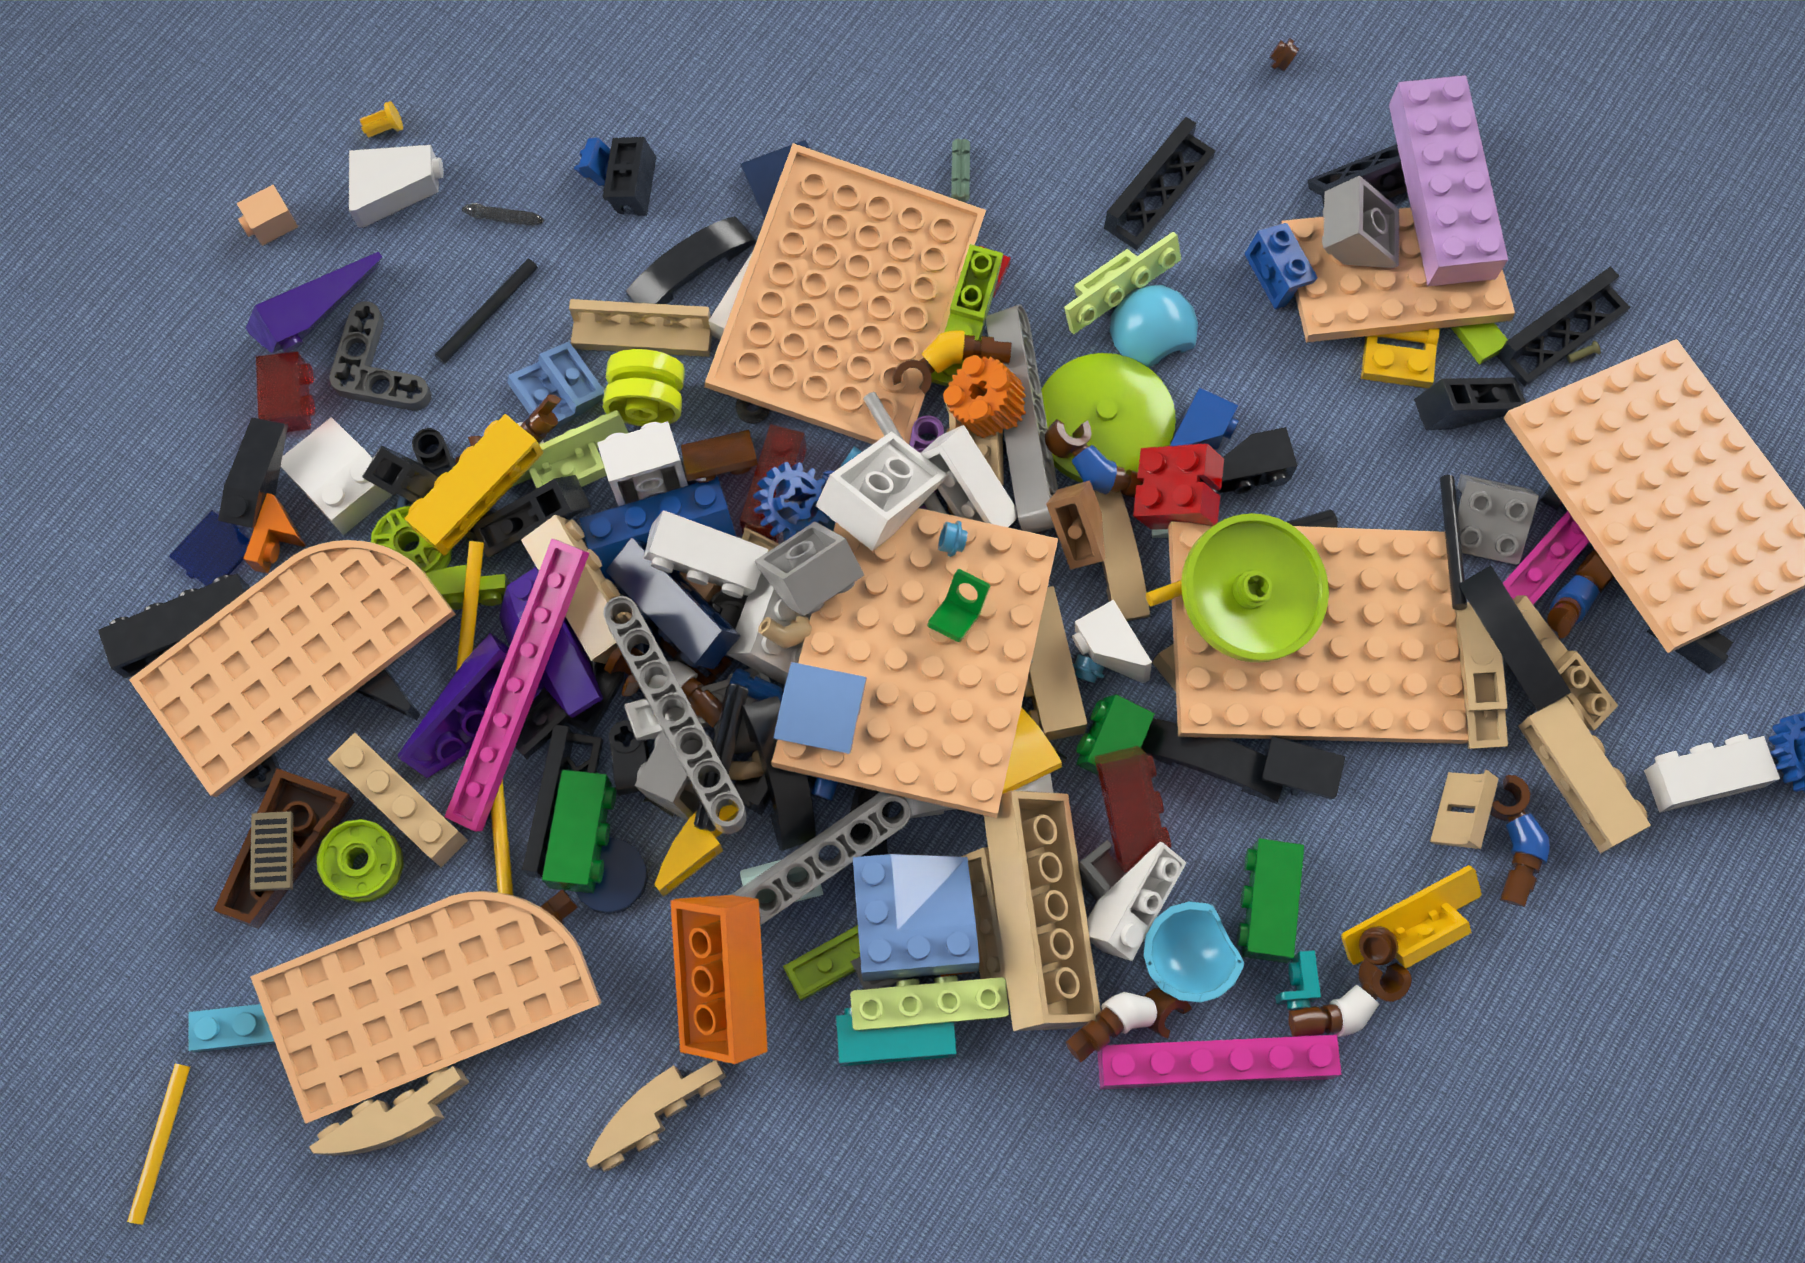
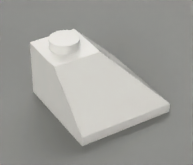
(1112, 642)

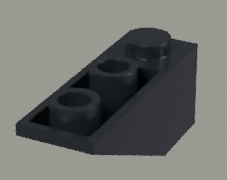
(1258, 461)

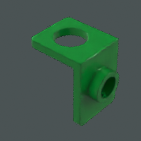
(957, 613)

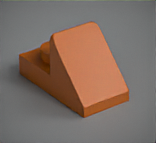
(270, 529)

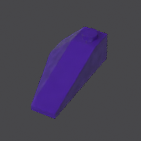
(295, 313)
(568, 670)
(458, 711)

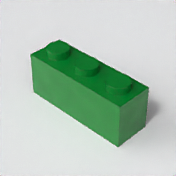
(579, 832)
(1271, 900)

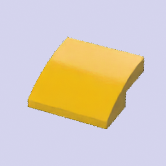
(1030, 755)

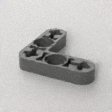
(361, 369)

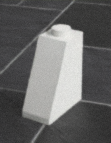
(390, 180)

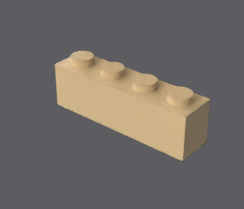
(591, 593)
(1053, 679)
(1584, 774)
(397, 800)

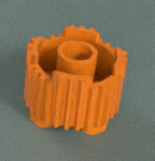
(985, 396)

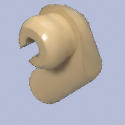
(745, 769)

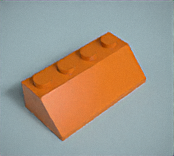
(719, 977)

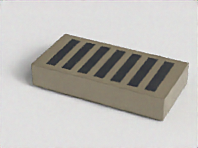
(271, 851)

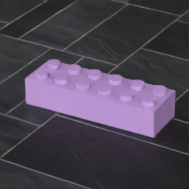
(1447, 181)

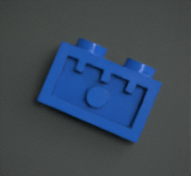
(1279, 263)

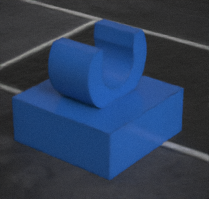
(594, 161)

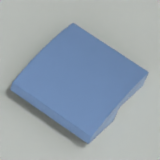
(558, 373)
(820, 707)

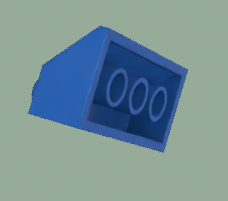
(611, 529)

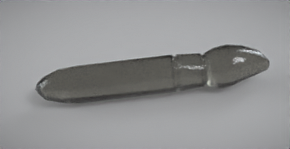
(502, 214)

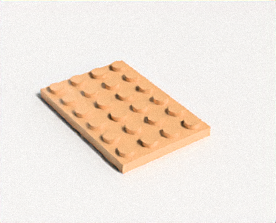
(1380, 300)

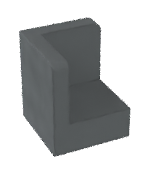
(1100, 871)

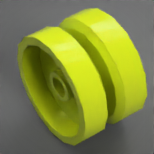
(644, 386)

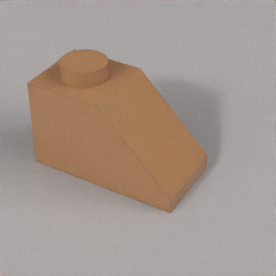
(1078, 524)

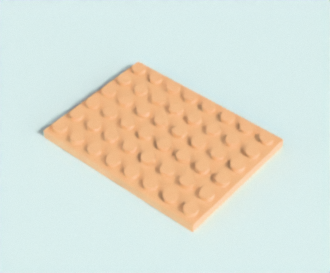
(841, 293)
(1669, 492)
(1371, 671)
(932, 708)

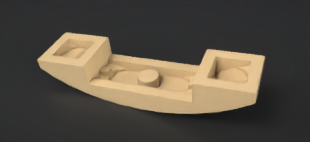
(1122, 559)

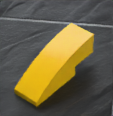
(690, 852)

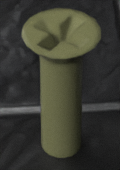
(1593, 348)

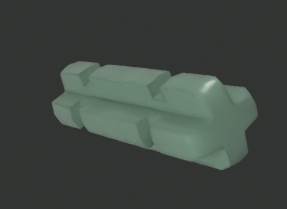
(960, 170)

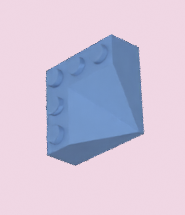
(914, 916)

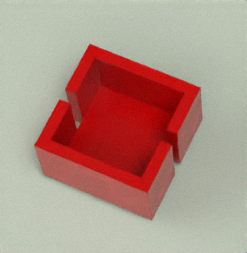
(1174, 488)

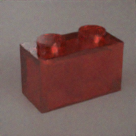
(284, 390)

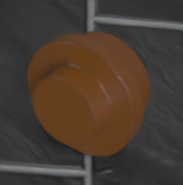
(1283, 54)
(1378, 945)

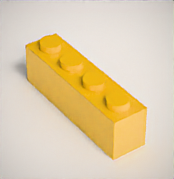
(473, 484)

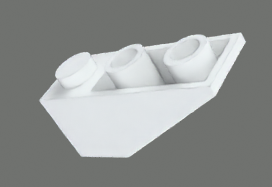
(1132, 904)

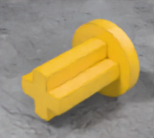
(382, 120)

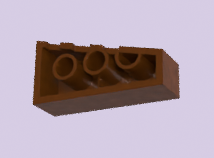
(315, 813)

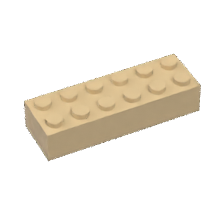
(1041, 912)

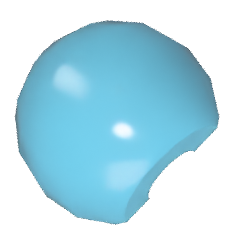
(1153, 324)
(1191, 953)

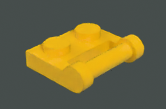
(1399, 363)

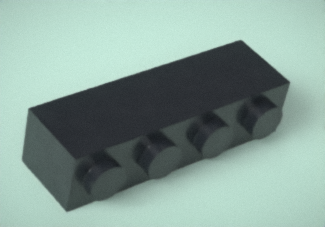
(142, 638)

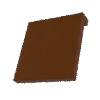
(719, 455)

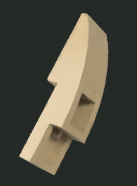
(1482, 682)
(1586, 689)
(638, 1119)
(379, 1126)

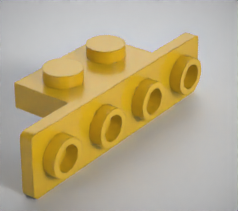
(1424, 920)

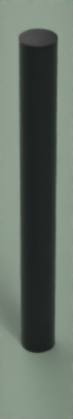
(486, 311)
(1453, 541)

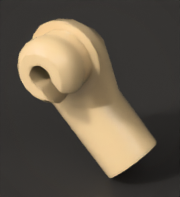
(788, 635)

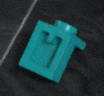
(1304, 976)

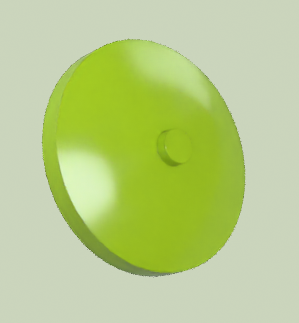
(1119, 399)
(1255, 588)

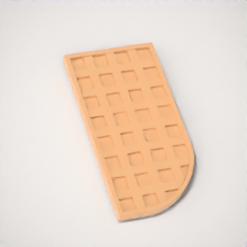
(287, 654)
(419, 996)

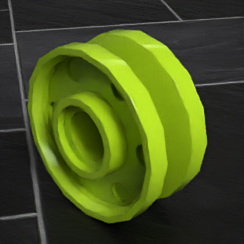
(396, 533)
(340, 849)

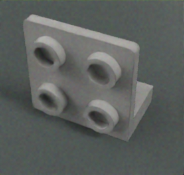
(1494, 518)

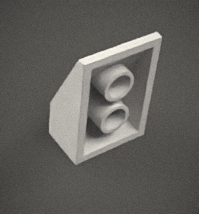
(330, 472)
(879, 490)

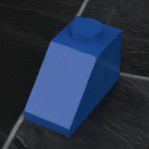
(1207, 421)

